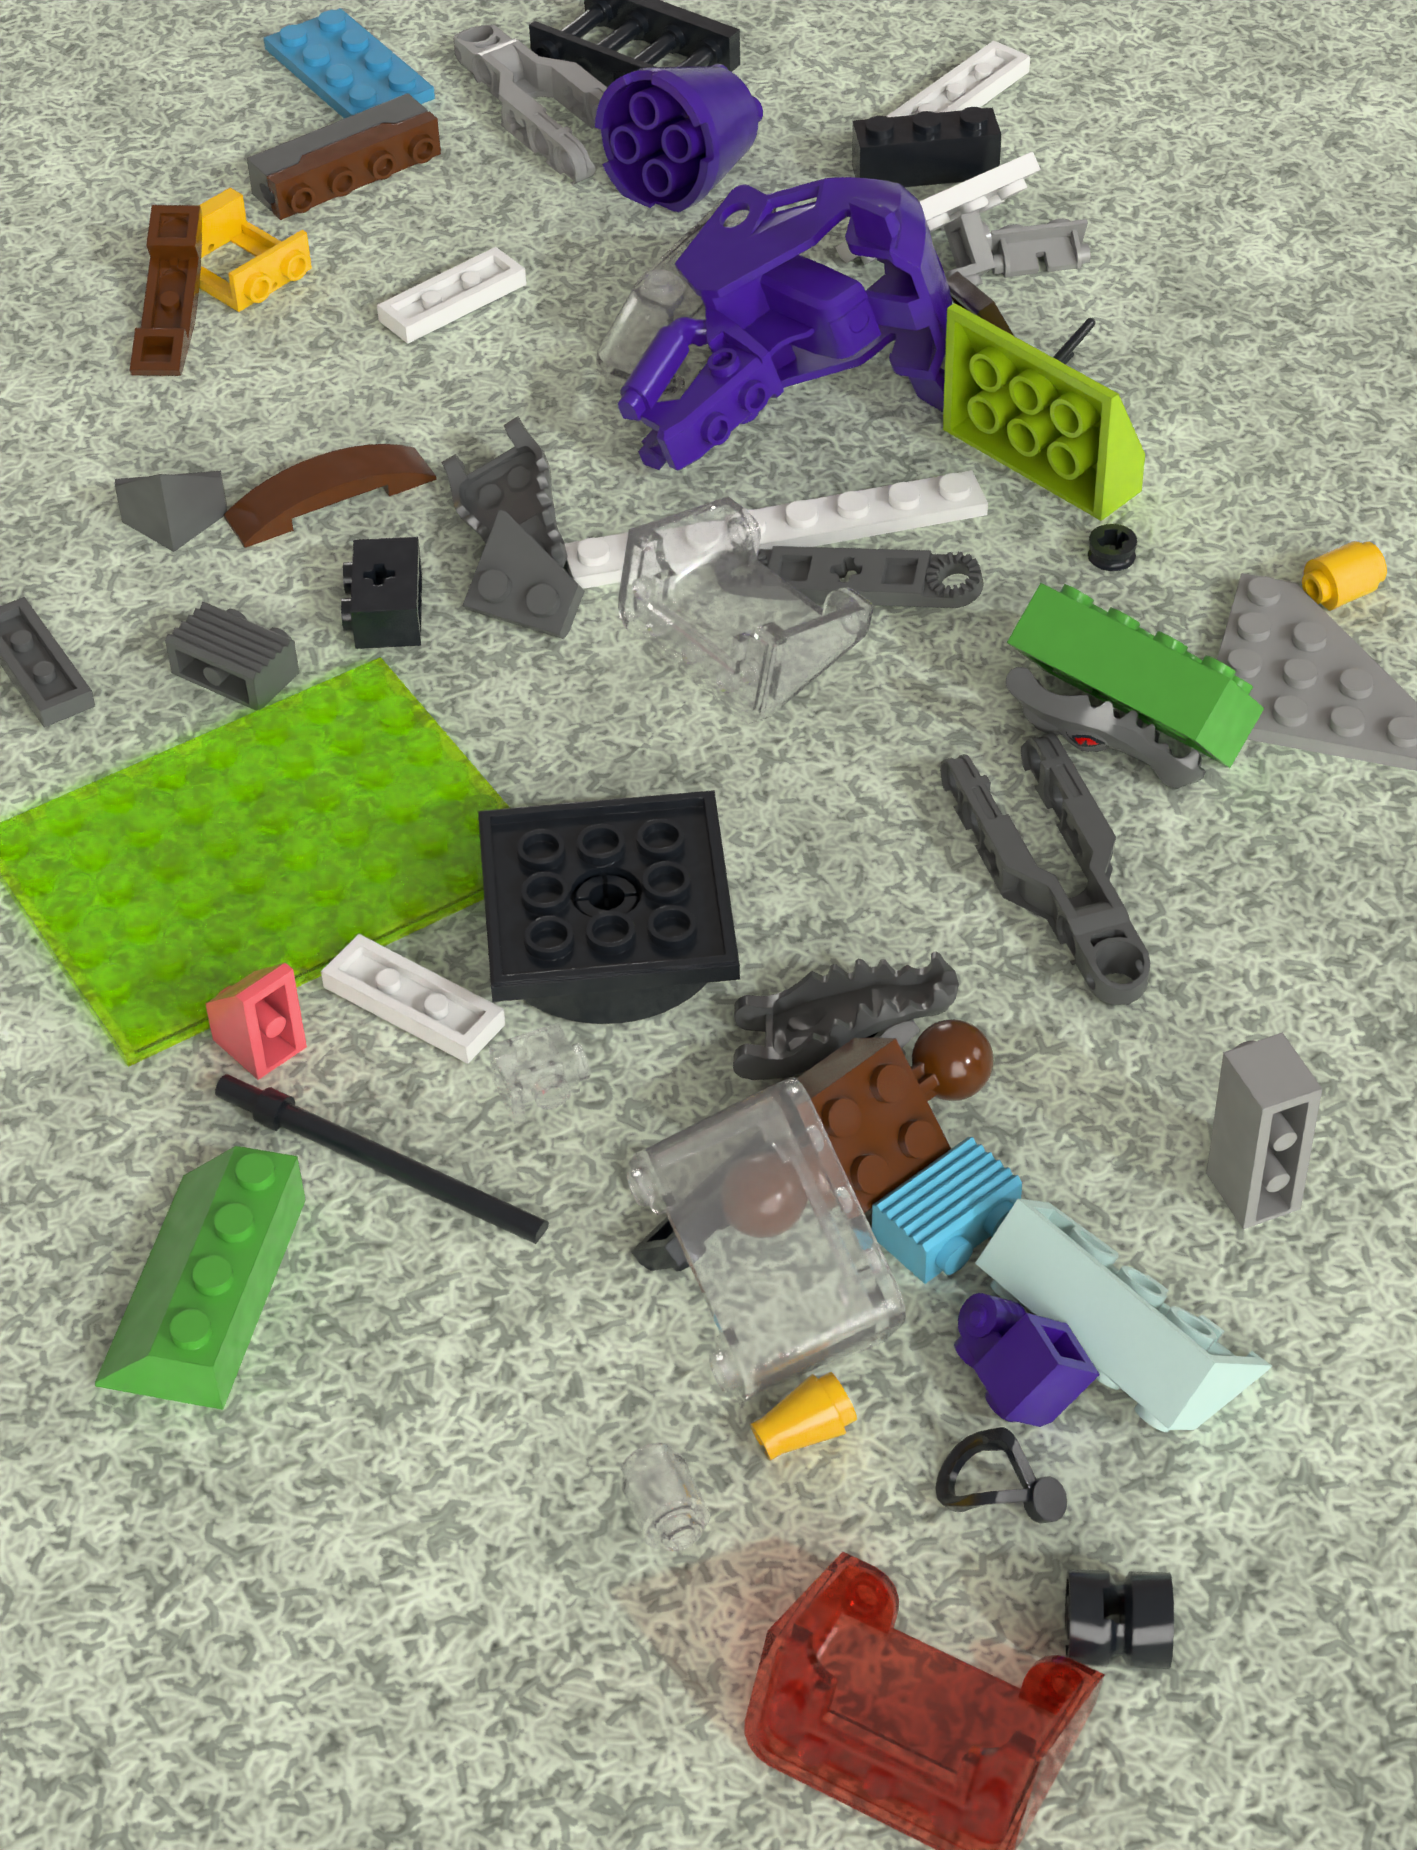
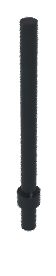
(279, 1110)

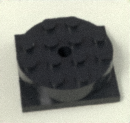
(607, 905)

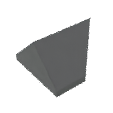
(172, 506)

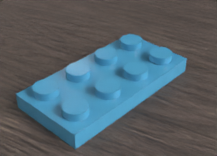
(345, 63)

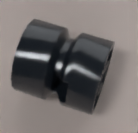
(1145, 1618)

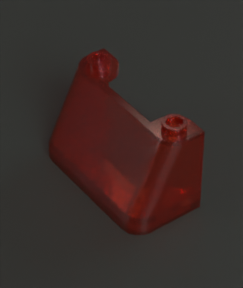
(905, 1724)

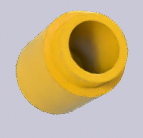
(1344, 574)

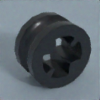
(1115, 535)

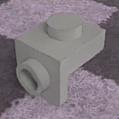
(970, 246)

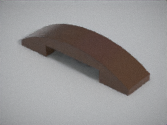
(171, 291)
(322, 482)

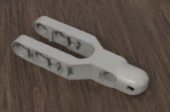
(508, 71)

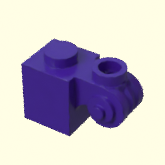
(1023, 1359)

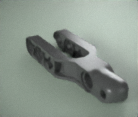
(1095, 920)

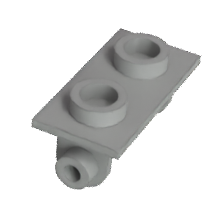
(1059, 242)

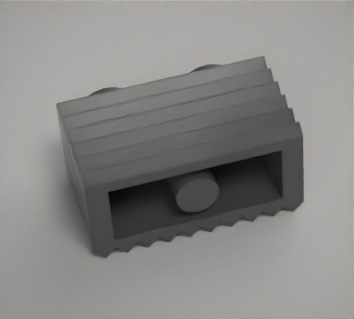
(232, 655)

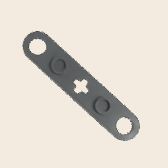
(882, 575)

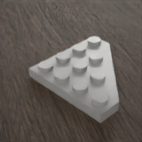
(1314, 678)

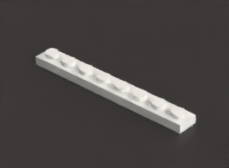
(816, 521)

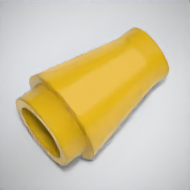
(806, 1416)

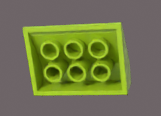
(1039, 416)

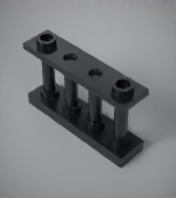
(653, 21)

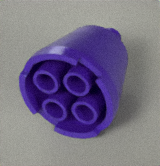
(675, 132)

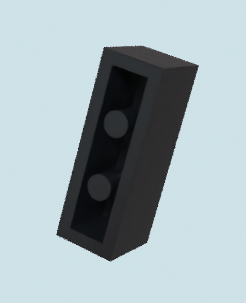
(927, 146)

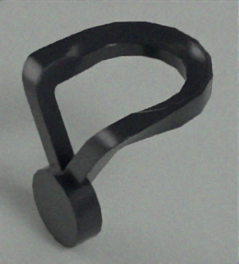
(1042, 1497)

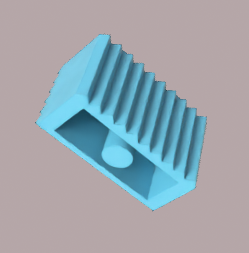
(946, 1210)

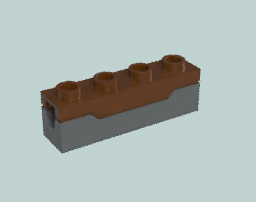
(344, 156)

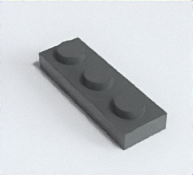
(40, 666)

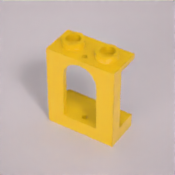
(274, 263)

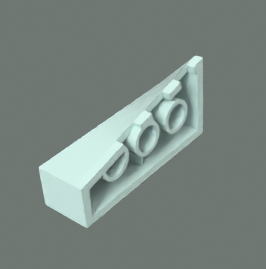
(1119, 1317)

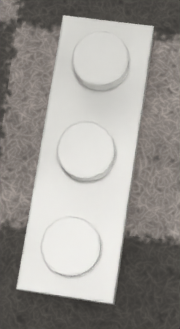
(451, 294)
(413, 998)

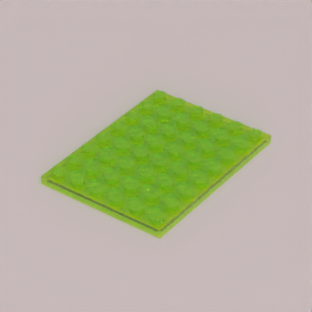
(250, 854)

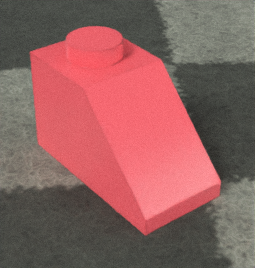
(259, 1019)

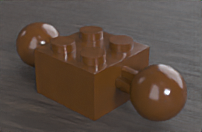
(880, 1106)

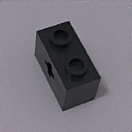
(384, 593)

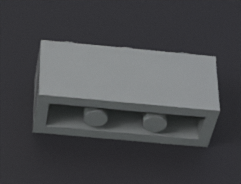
(1263, 1129)

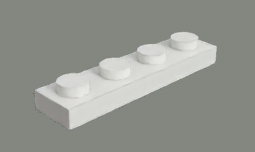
(971, 82)

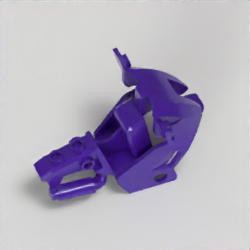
(787, 317)

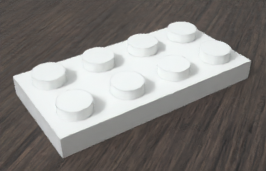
(971, 195)

